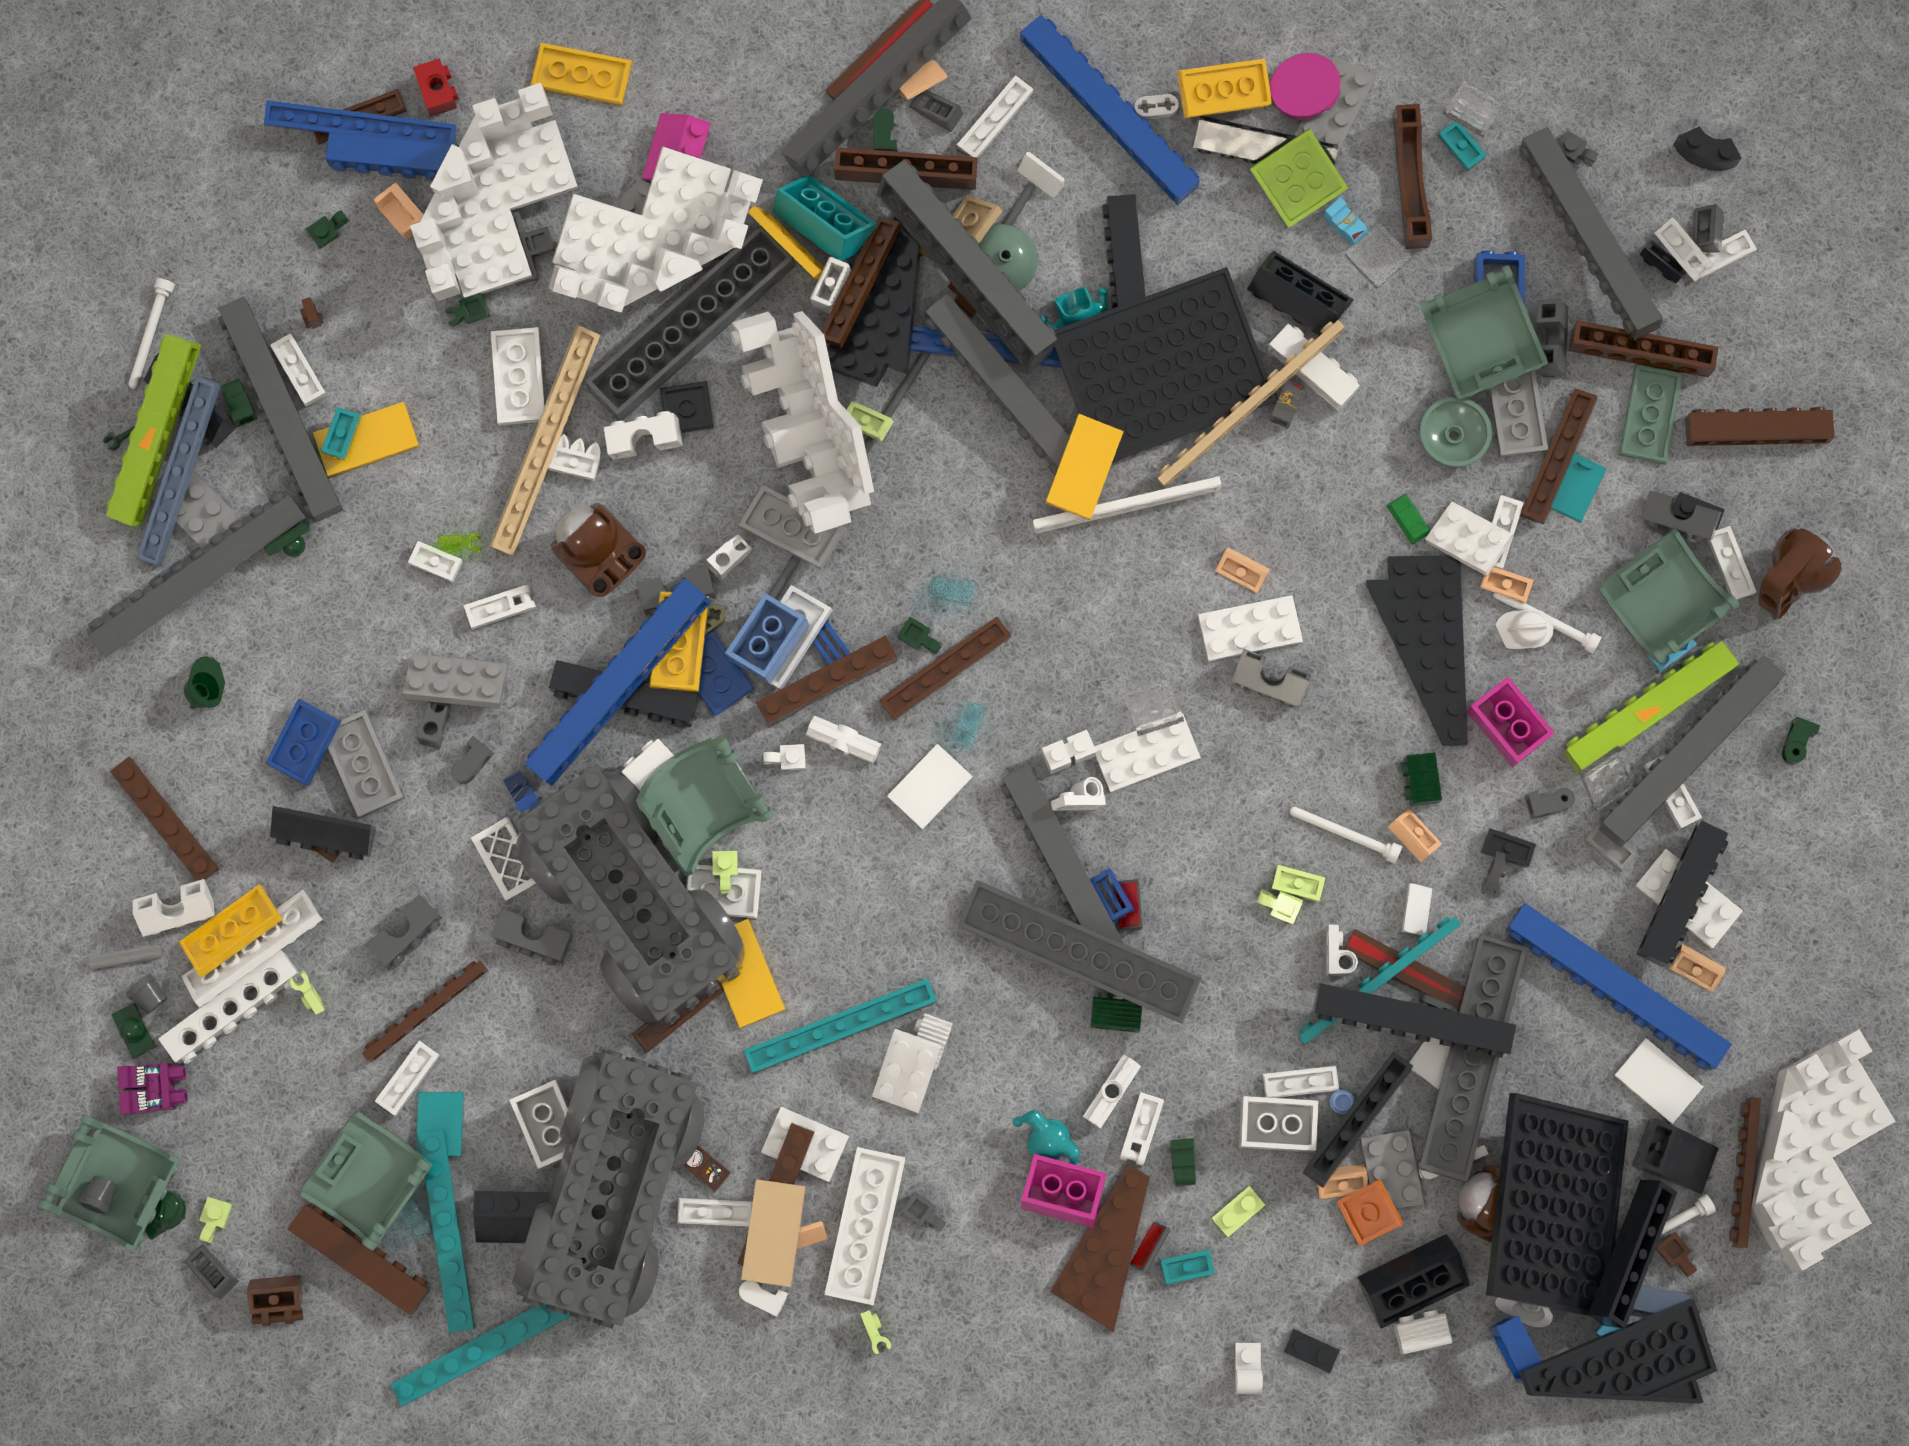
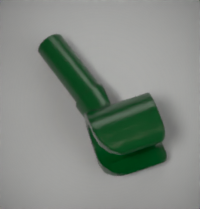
(118, 439)

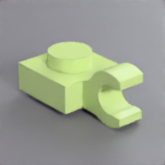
(725, 866)
(1283, 907)
(311, 998)
(214, 1215)
(872, 1325)

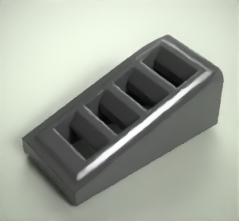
(948, 118)
(225, 1286)

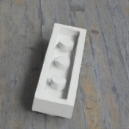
(995, 118)

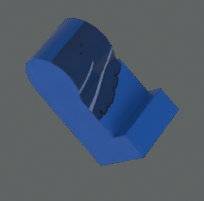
(521, 792)

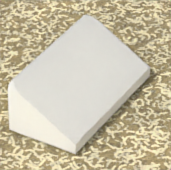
(1041, 175)
(1416, 909)

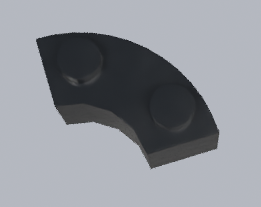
(1707, 151)

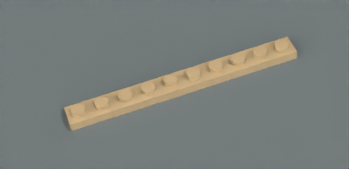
(1257, 397)
(544, 440)

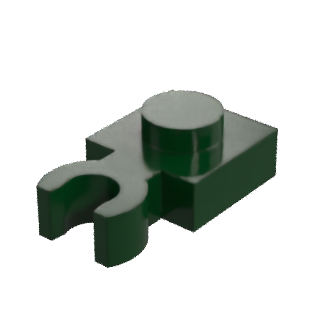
(471, 309)

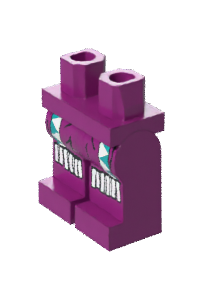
(159, 1086)

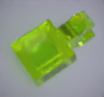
(453, 543)

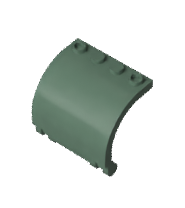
(1483, 334)
(1665, 597)
(699, 800)
(127, 1161)
(365, 1178)

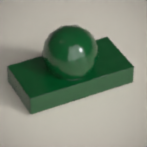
(290, 541)
(133, 1030)

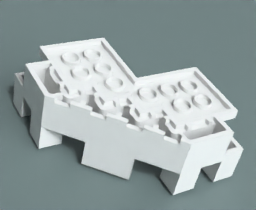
(493, 171)
(680, 228)
(815, 421)
(1815, 1114)

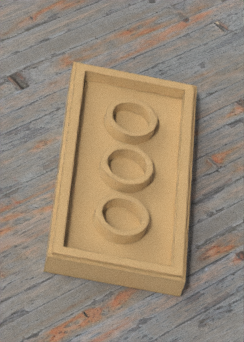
(773, 1233)

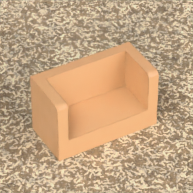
(398, 210)

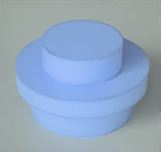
(1341, 1101)

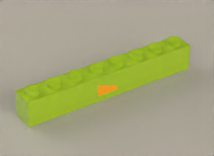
(153, 430)
(1652, 707)

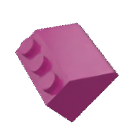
(677, 133)
(1510, 722)
(1063, 1191)

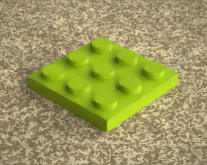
(1299, 178)

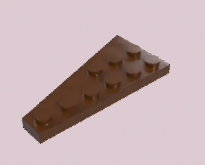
(1099, 1266)

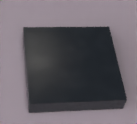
(689, 404)

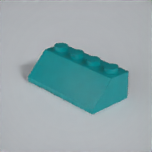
(823, 217)

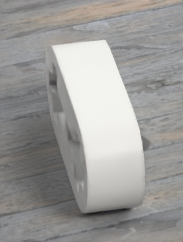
(1157, 112)

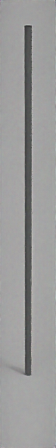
(902, 390)

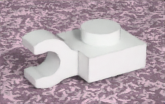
(790, 757)

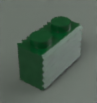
(1422, 779)
(1115, 1014)

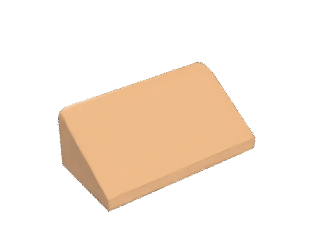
(923, 79)
(1242, 570)
(1507, 584)
(1414, 835)
(1697, 968)
(1344, 1182)
(811, 1234)

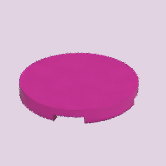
(1305, 86)

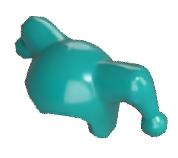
(1077, 306)
(1048, 1137)

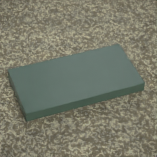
(1650, 414)

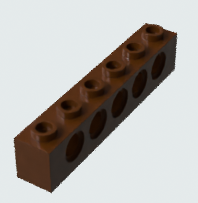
(1647, 350)

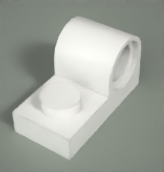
(1083, 796)
(1334, 939)
(1248, 1368)

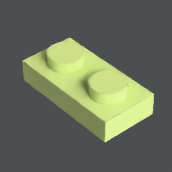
(871, 422)
(1298, 883)
(1238, 1211)

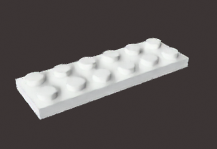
(298, 917)
(865, 1226)

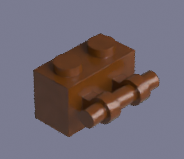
(275, 1295)

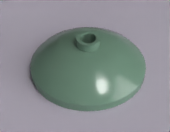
(1021, 251)
(1457, 417)

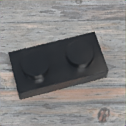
(1663, 261)
(1686, 504)
(1515, 849)
(1311, 1351)

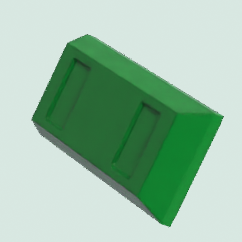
(1408, 518)

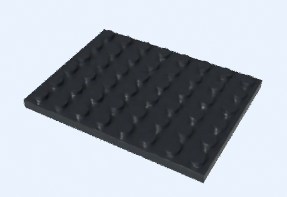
(1163, 362)
(1555, 1204)

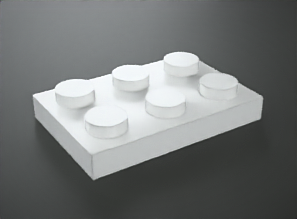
(1469, 538)
(906, 1070)
(824, 1148)

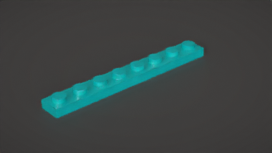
(1388, 971)
(840, 1026)
(447, 1232)
(475, 1353)

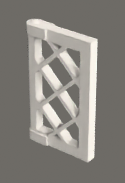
(486, 856)

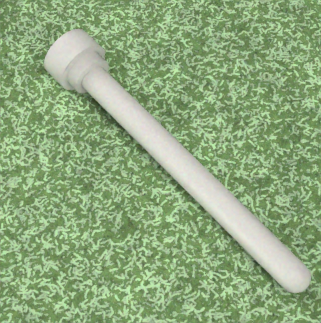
(162, 291)
(1588, 640)
(1389, 851)
(1702, 1207)

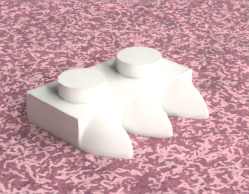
(574, 460)

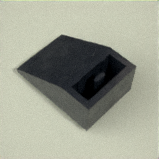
(1675, 1155)

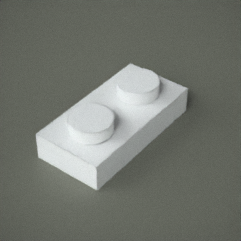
(435, 561)

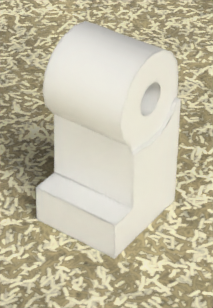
(728, 557)
(753, 1294)

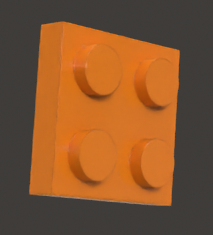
(1370, 1212)

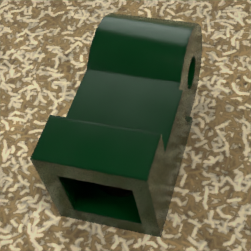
(882, 130)
(239, 403)
(1795, 743)
(1183, 1161)

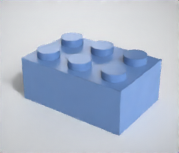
(767, 638)

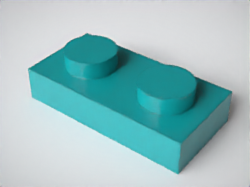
(1462, 145)
(341, 433)
(1187, 1267)

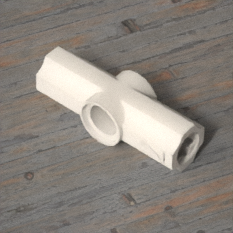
(844, 739)
(1103, 1105)

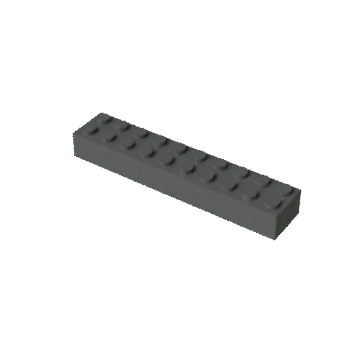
(966, 265)
(690, 324)

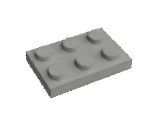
(1393, 1161)

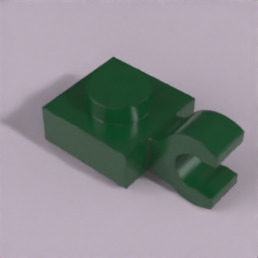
(325, 231)
(917, 634)

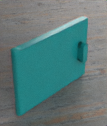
(1578, 487)
(441, 1112)

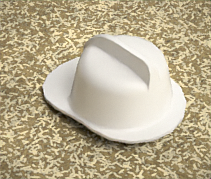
(1525, 629)
(1529, 1314)

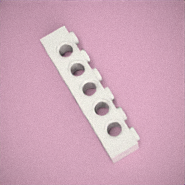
(175, 1039)

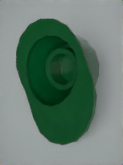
(205, 683)
(169, 1214)

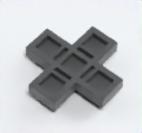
(534, 244)

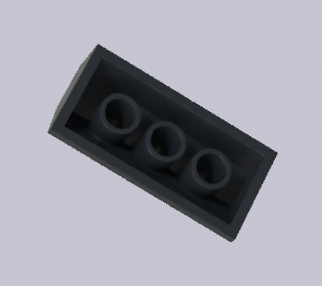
(1298, 293)
(219, 424)
(323, 832)
(505, 1215)
(1414, 1280)

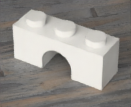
(623, 436)
(154, 916)

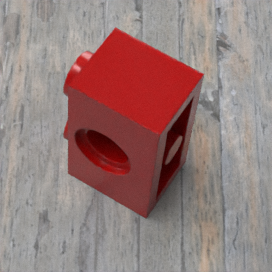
(428, 76)

